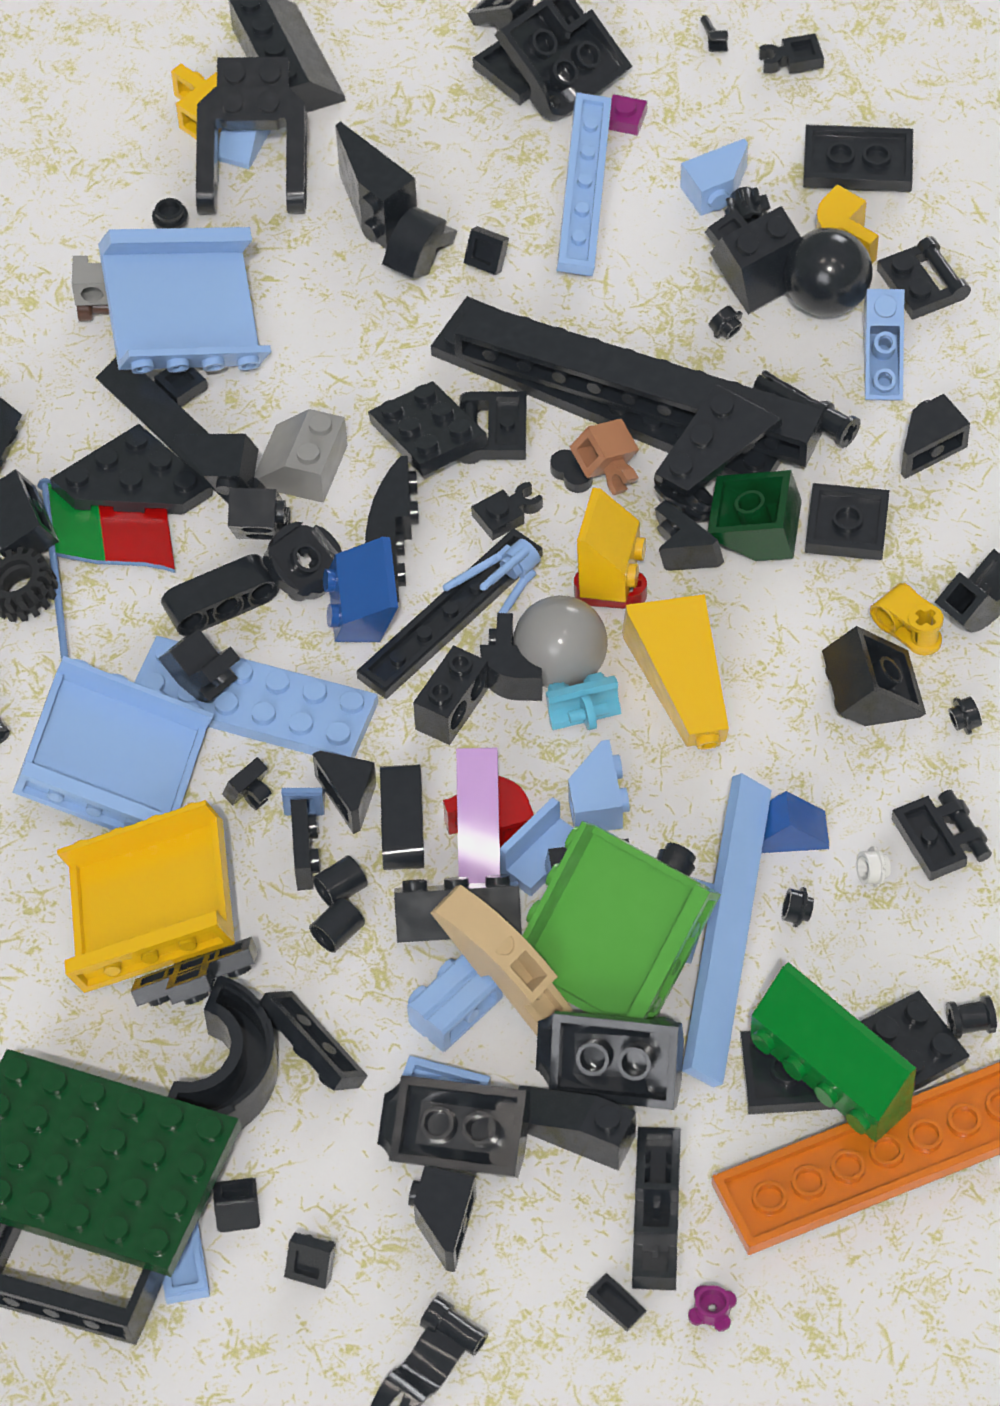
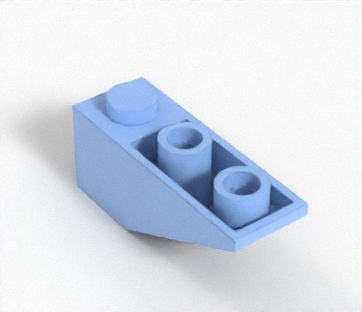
(884, 344)

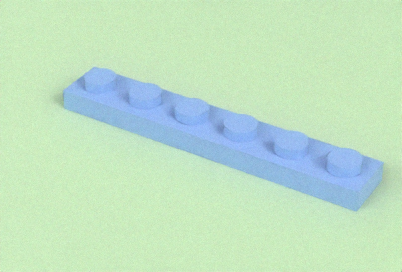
(584, 184)

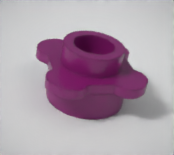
(715, 1296)

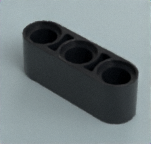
(219, 594)
(401, 817)

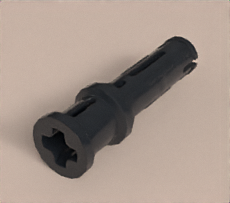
(835, 423)

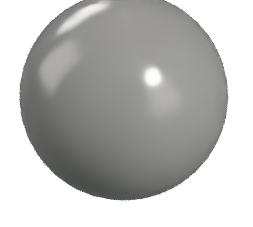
(562, 639)

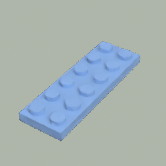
(276, 705)

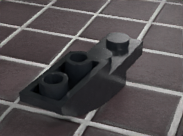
(394, 513)

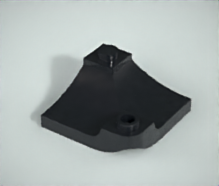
(562, 54)

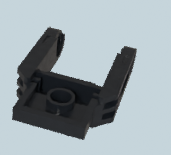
(251, 96)

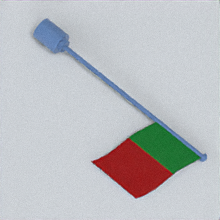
(104, 538)

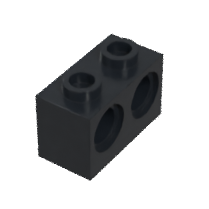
(256, 513)
(451, 695)

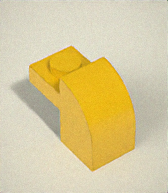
(190, 89)
(847, 212)

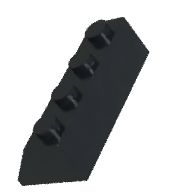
(280, 30)

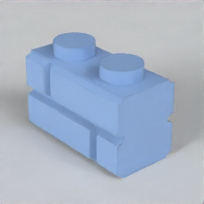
(452, 1003)

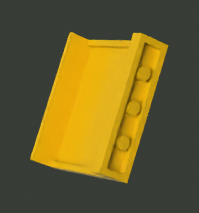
(148, 896)

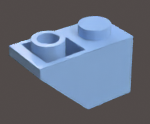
(595, 790)

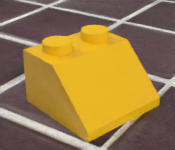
(608, 549)

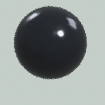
(828, 272)

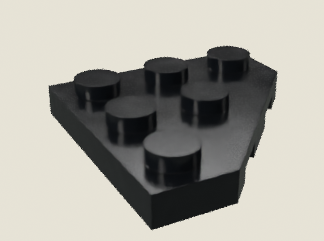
(131, 476)

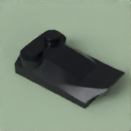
(612, 1057)
(455, 1126)

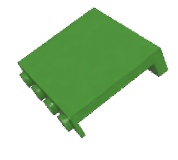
(616, 924)

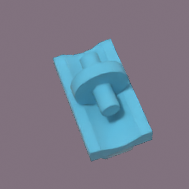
(583, 702)

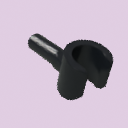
(716, 39)

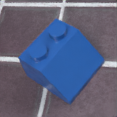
(361, 592)

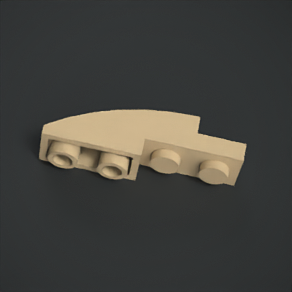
(502, 953)

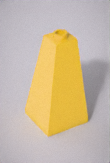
(679, 660)

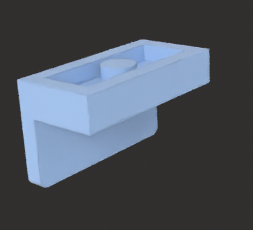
(526, 850)

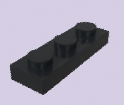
(312, 1041)

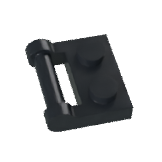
(920, 291)
(505, 423)

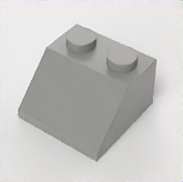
(304, 455)

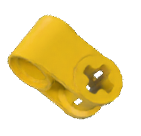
(909, 619)

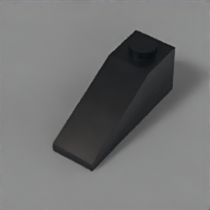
(582, 1124)

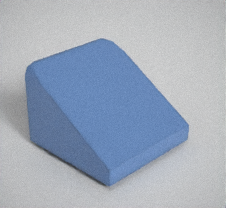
(314, 796)

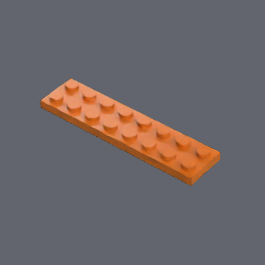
(849, 1172)

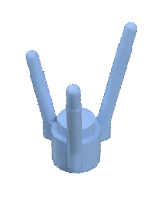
(514, 561)

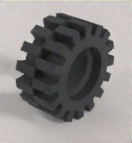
(34, 593)

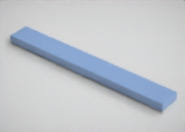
(727, 931)

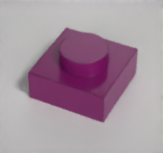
(627, 114)

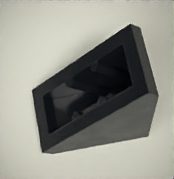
(348, 785)

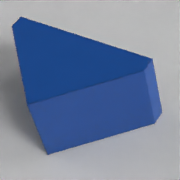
(794, 825)

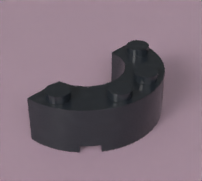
(251, 1069)

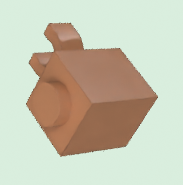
(606, 451)

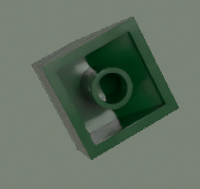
(757, 514)

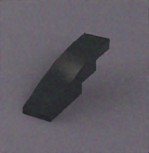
(656, 1209)

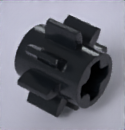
(748, 203)

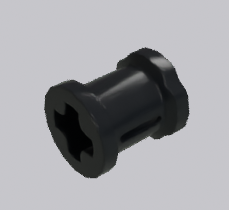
(971, 1017)

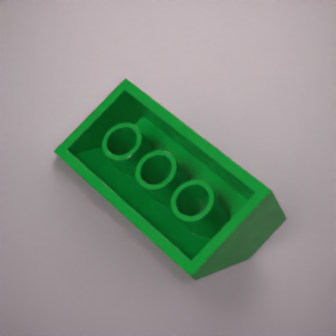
(833, 1053)

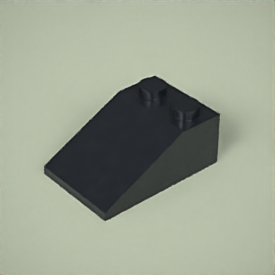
(375, 185)

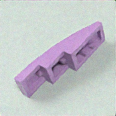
(478, 813)

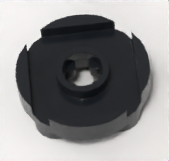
(283, 563)

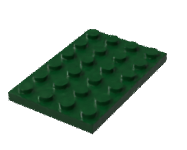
(105, 1162)

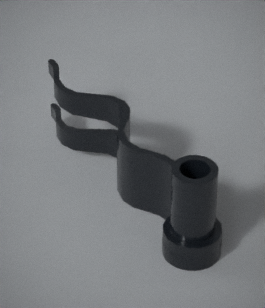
(433, 1356)

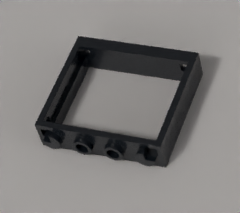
(75, 1310)

